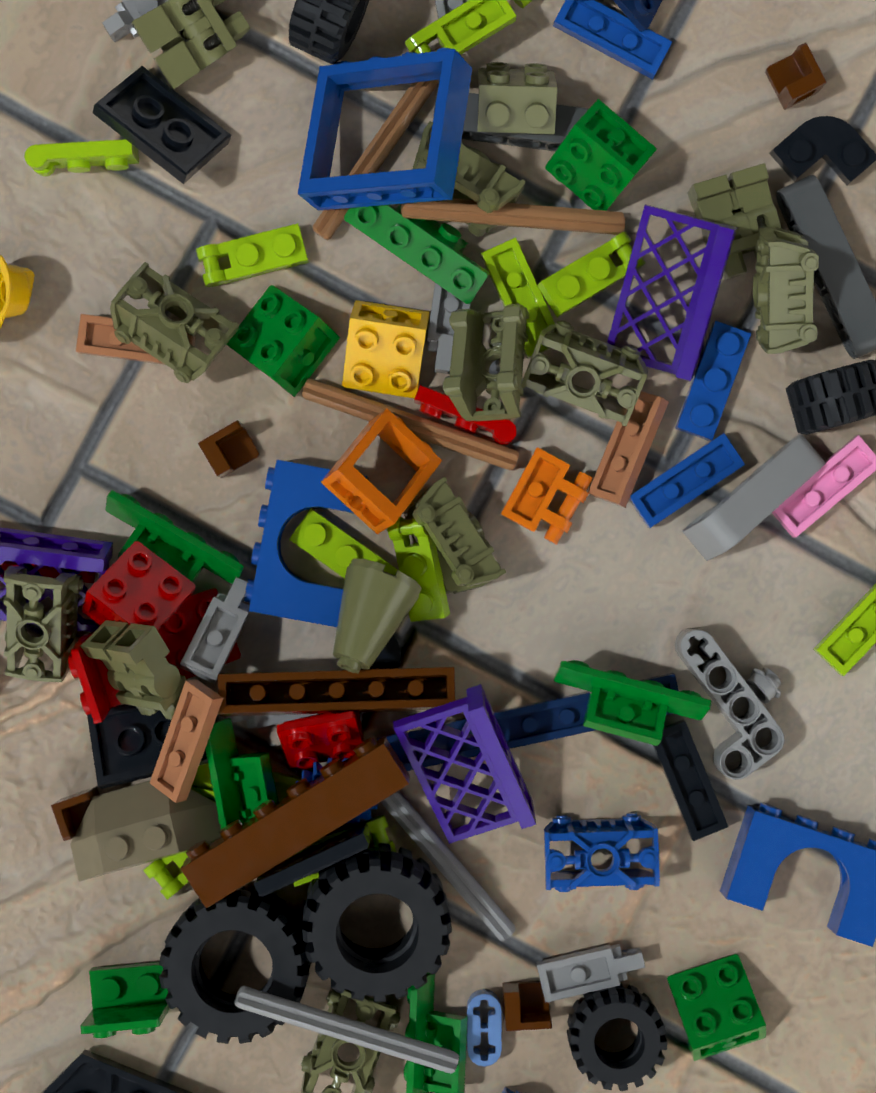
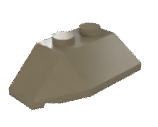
(138, 828)

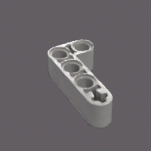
(754, 498)
(723, 696)

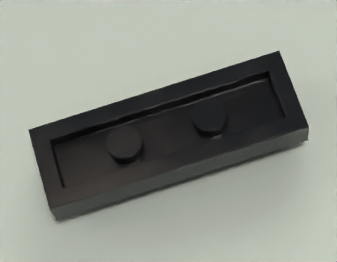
(689, 782)

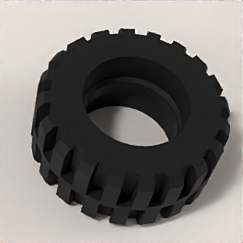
(384, 969)
(202, 1001)

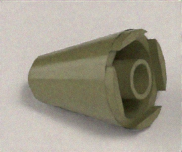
(370, 612)

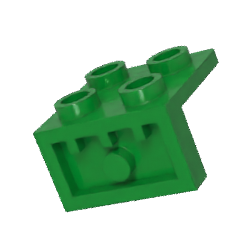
(599, 157)
(283, 340)
(126, 999)
(717, 1007)

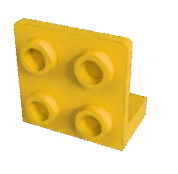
(385, 349)

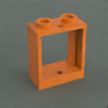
(360, 493)

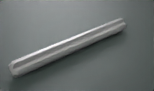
(449, 865)
(346, 1029)

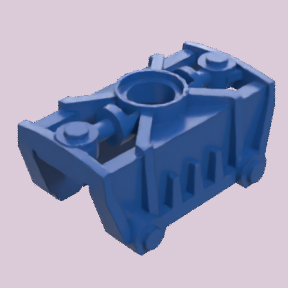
(595, 835)

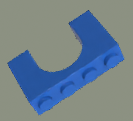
(275, 587)
(769, 838)

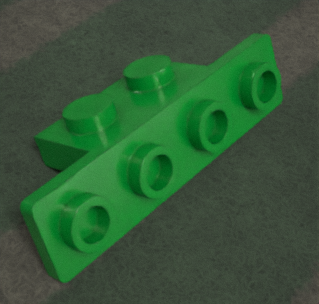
(424, 245)
(180, 549)
(629, 705)
(237, 779)
(439, 1030)

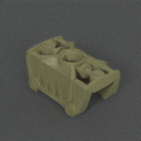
(476, 180)
(784, 290)
(162, 336)
(586, 355)
(472, 362)
(458, 537)
(57, 624)
(325, 1050)

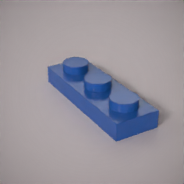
(613, 35)
(713, 381)
(686, 480)

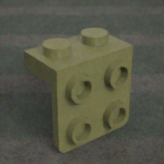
(516, 99)

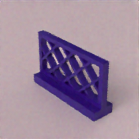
(702, 298)
(57, 552)
(498, 759)

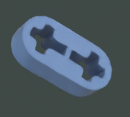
(475, 1027)

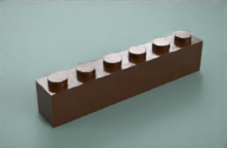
(335, 691)
(294, 821)

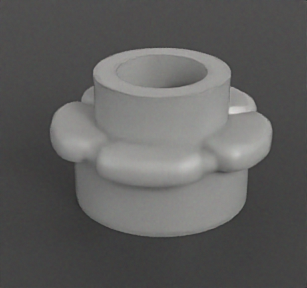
(764, 684)

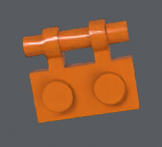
(536, 490)

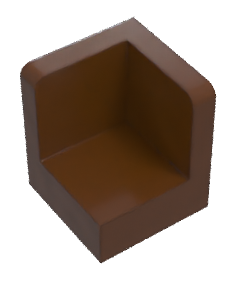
(796, 77)
(229, 449)
(71, 810)
(525, 1006)

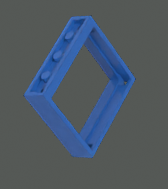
(393, 187)

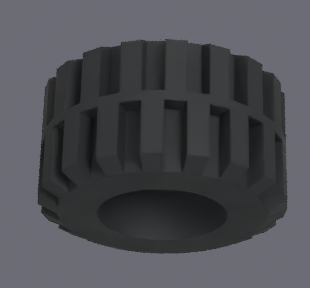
(326, 26)
(834, 397)
(630, 1063)

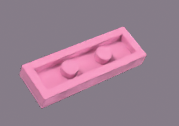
(827, 487)

